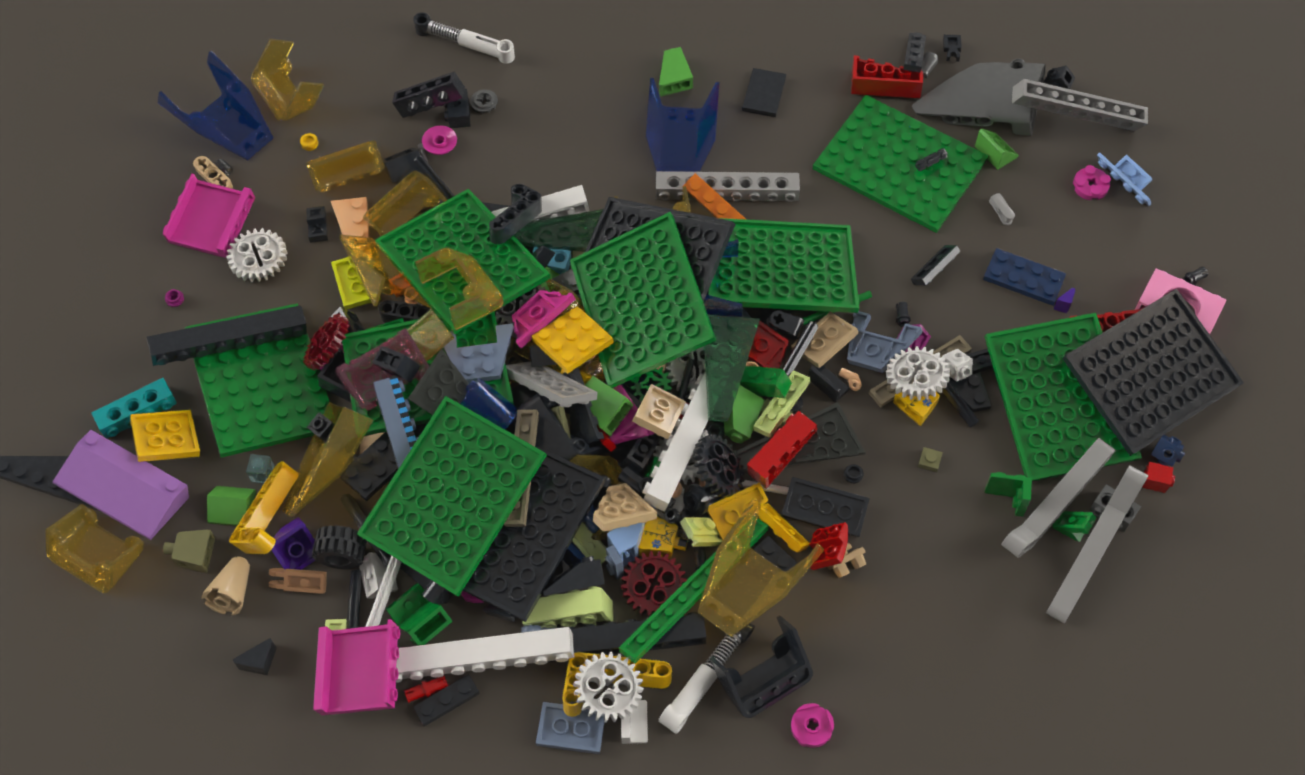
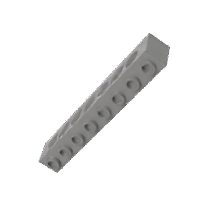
(1079, 105)
(740, 185)

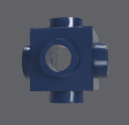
(1162, 453)

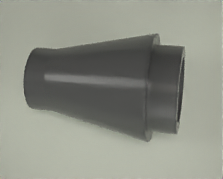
(929, 61)

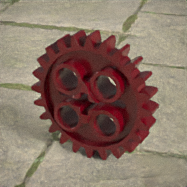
(326, 342)
(636, 577)

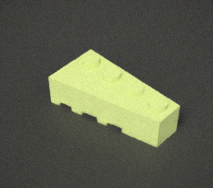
(572, 608)

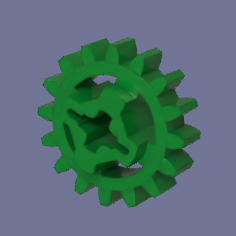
(642, 386)

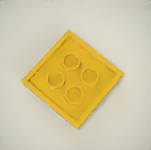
(572, 339)
(164, 435)

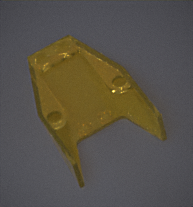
(376, 271)
(327, 461)
(744, 582)

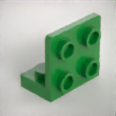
(1012, 486)

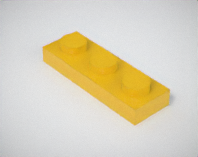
(782, 528)

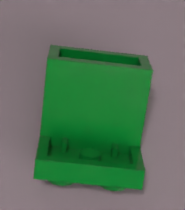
(418, 615)

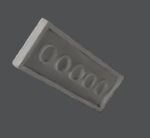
(551, 384)

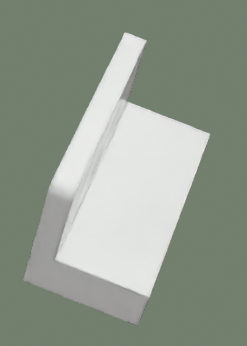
(373, 574)
(635, 725)

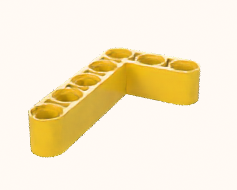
(250, 532)
(650, 678)

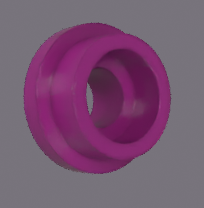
(172, 294)

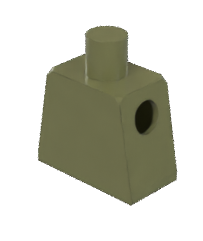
(191, 549)

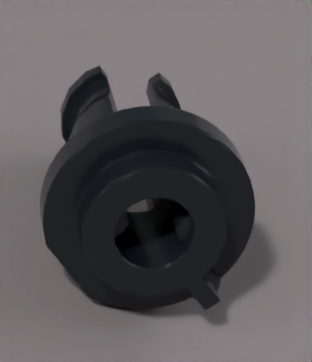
(699, 498)

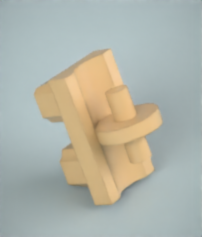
(856, 558)

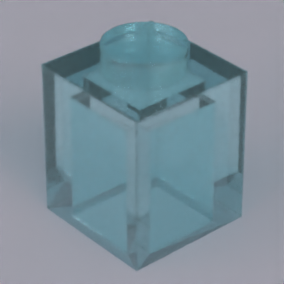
(259, 468)

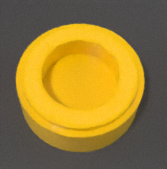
(309, 142)

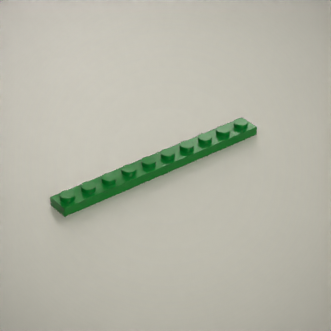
(675, 607)

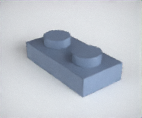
(614, 563)

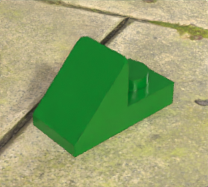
(1074, 524)

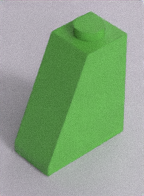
(674, 73)
(609, 407)
(743, 415)

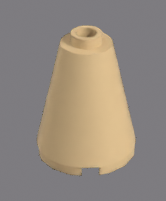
(228, 587)

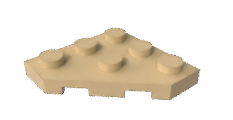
(622, 508)

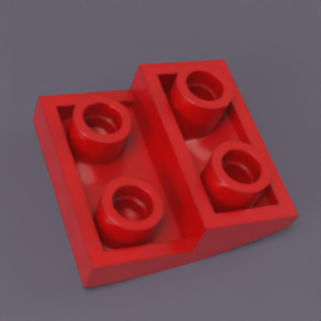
(833, 541)

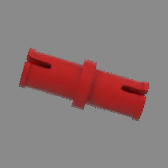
(425, 688)

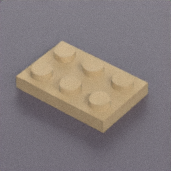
(829, 338)
(659, 411)

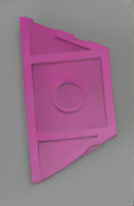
(538, 313)
(627, 429)

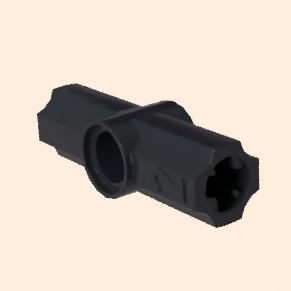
(638, 482)

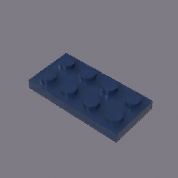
(1024, 276)

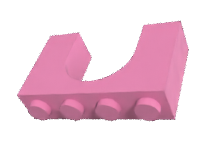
(1205, 304)

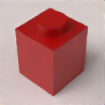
(1159, 477)

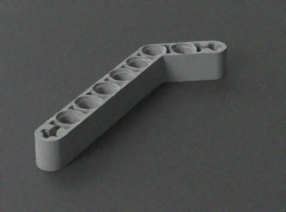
(1028, 534)
(1096, 544)

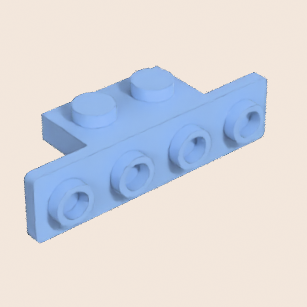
(1130, 174)

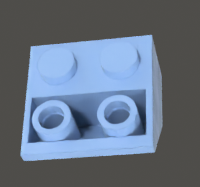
(626, 541)

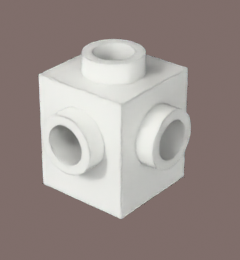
(959, 364)

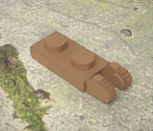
(299, 580)

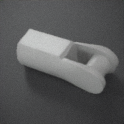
(1002, 209)

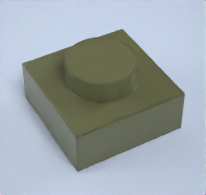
(930, 459)

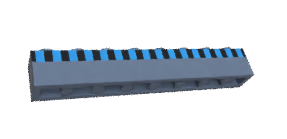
(396, 416)

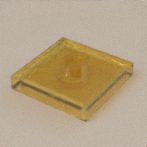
(430, 334)

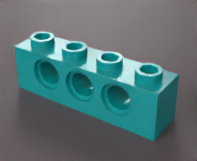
(124, 407)

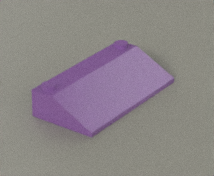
(120, 485)

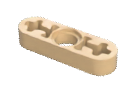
(211, 168)

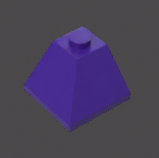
(294, 545)

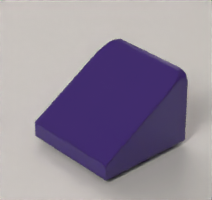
(1064, 302)

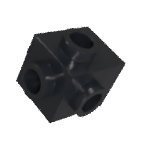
(1060, 77)

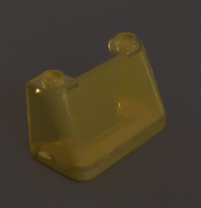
(89, 550)

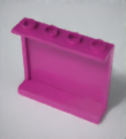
(208, 217)
(356, 669)

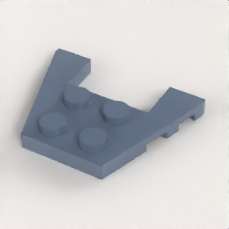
(875, 350)
(483, 360)

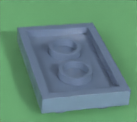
(567, 732)

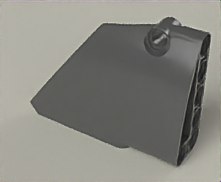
(984, 96)

